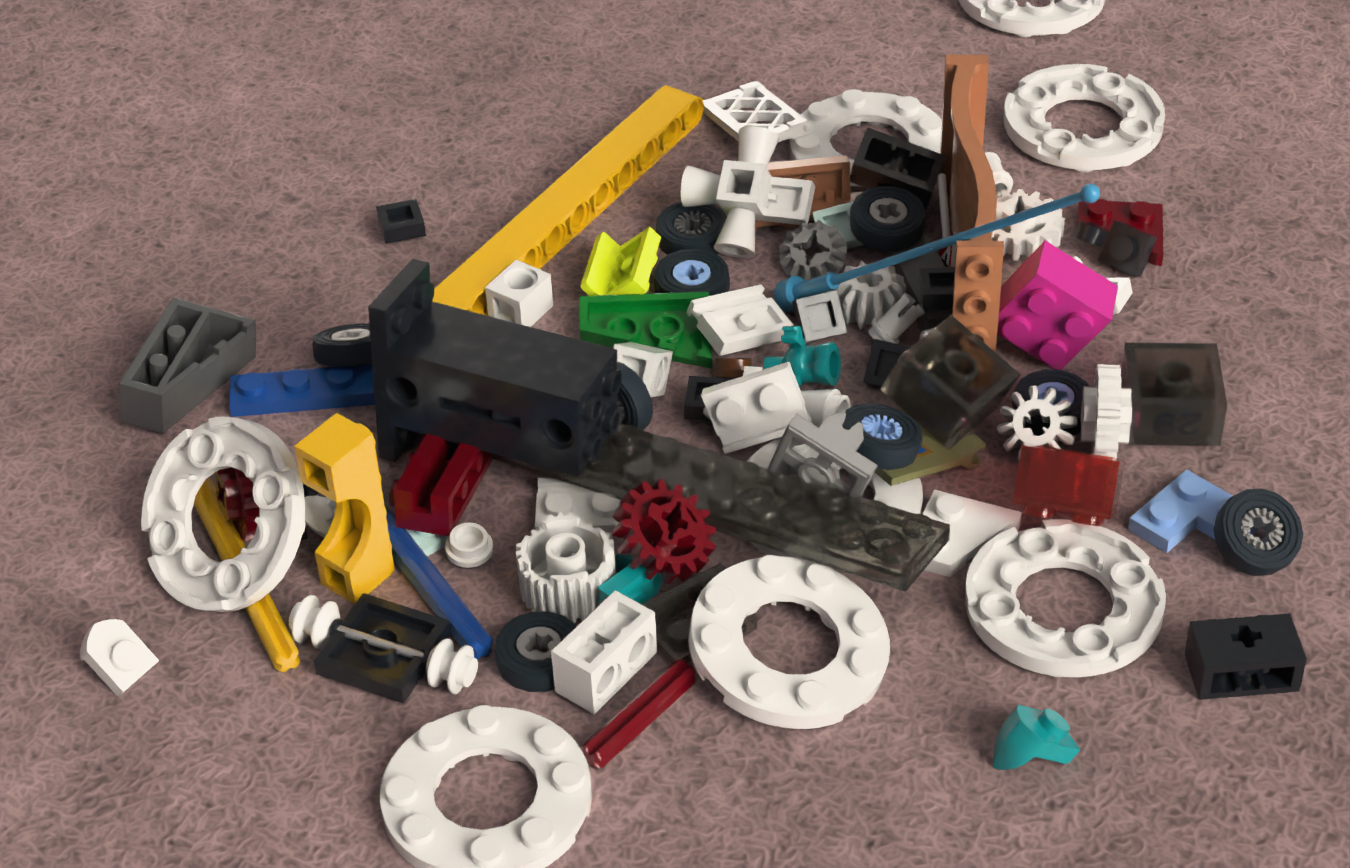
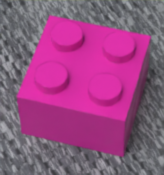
(1054, 306)

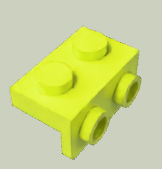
(622, 268)

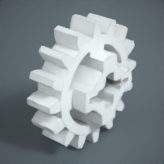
(1029, 234)
(1106, 412)

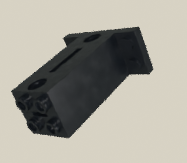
(486, 381)

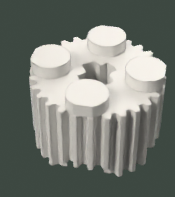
(565, 566)

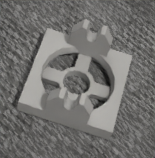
(833, 445)

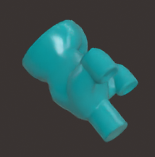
(809, 363)

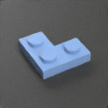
(1178, 510)

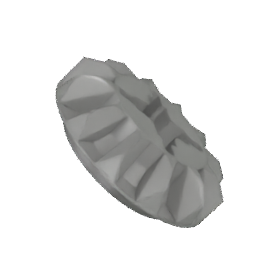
(829, 241)

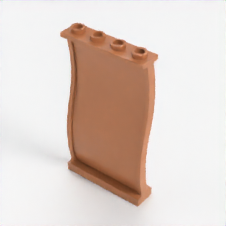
(971, 195)

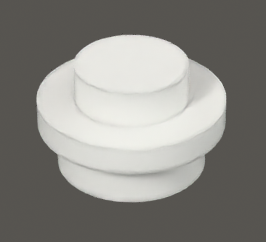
(468, 545)

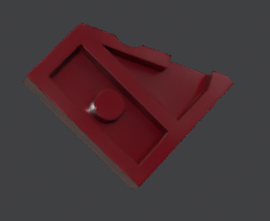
(1138, 214)

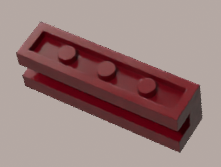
(437, 485)

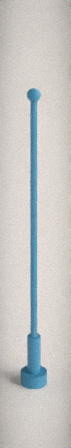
(797, 288)

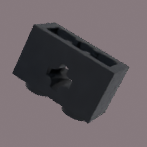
(896, 163)
(1245, 656)

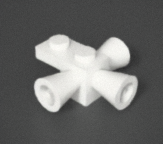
(748, 193)

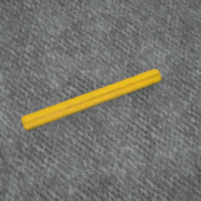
(263, 613)

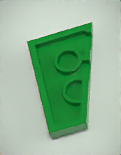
(648, 320)

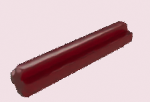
(638, 714)

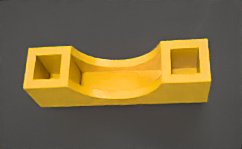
(343, 466)

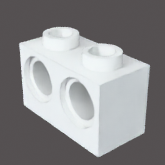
(604, 652)

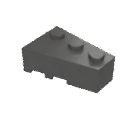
(184, 363)

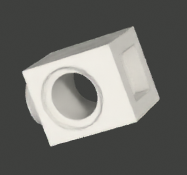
(520, 294)
(648, 362)

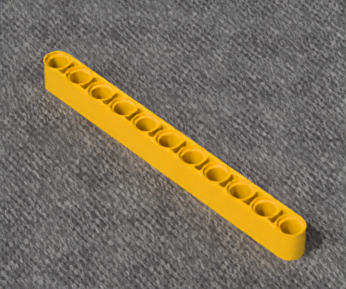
(576, 196)

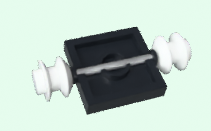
(382, 646)

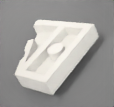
(970, 528)

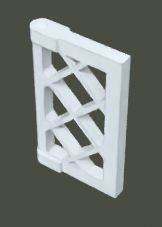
(756, 96)

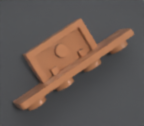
(829, 176)

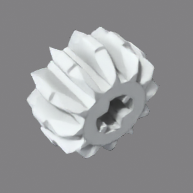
(869, 295)
(1048, 413)

